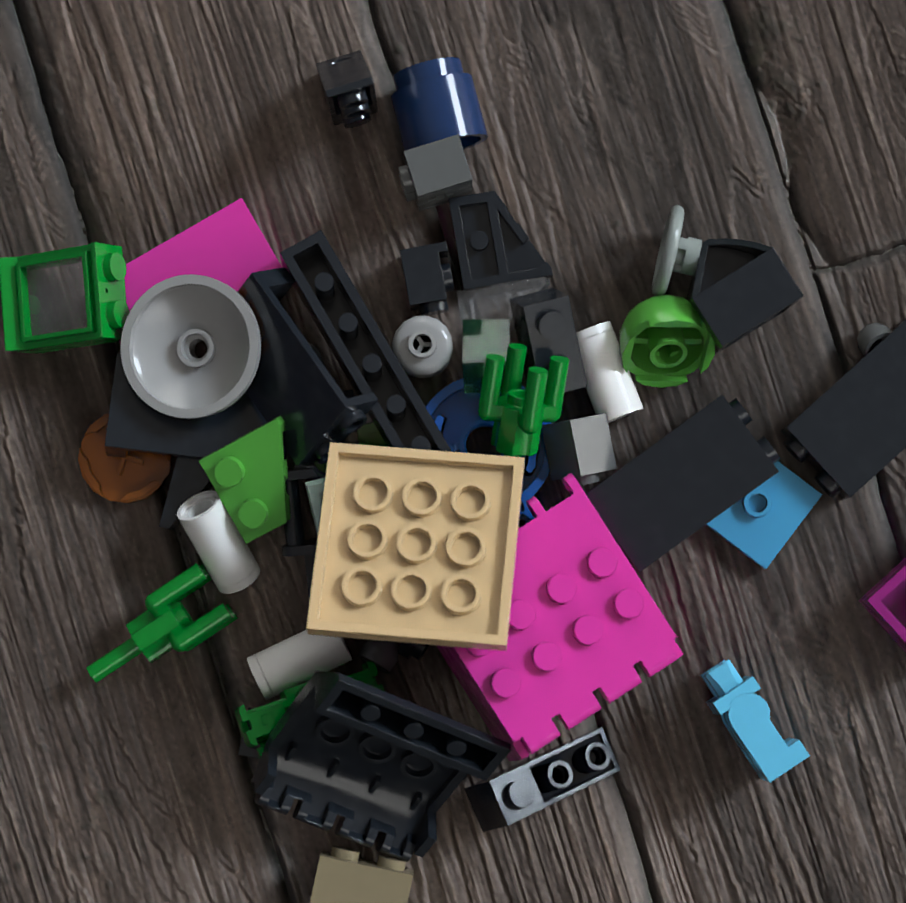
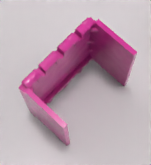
(572, 629)

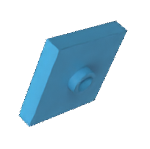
(767, 516)

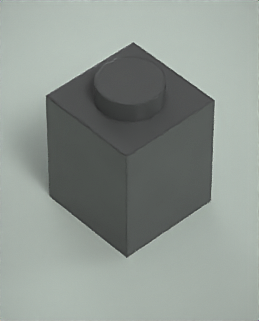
(579, 448)

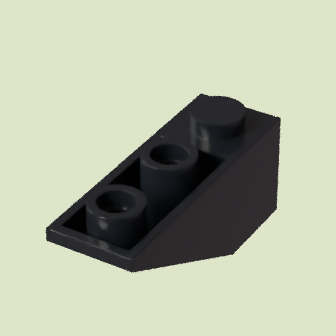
(348, 89)
(542, 780)

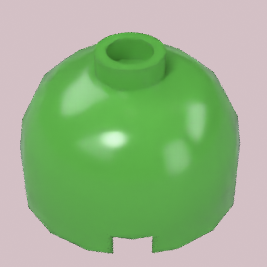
(665, 341)

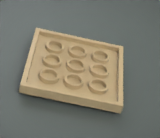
(416, 546)

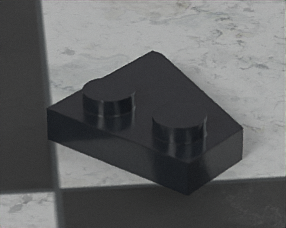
(491, 243)

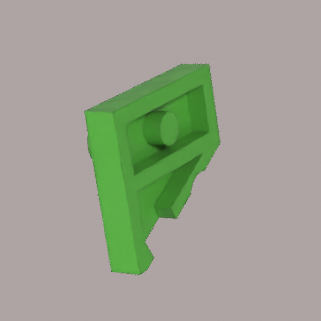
(252, 479)

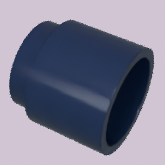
(437, 103)

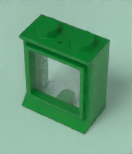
(63, 298)

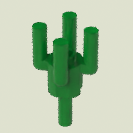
(518, 411)
(166, 624)

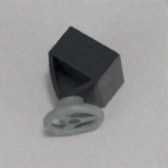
(732, 283)

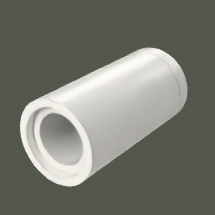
(608, 383)
(218, 542)
(296, 661)

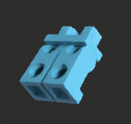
(749, 722)

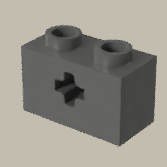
(435, 173)

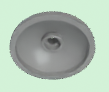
(162, 340)

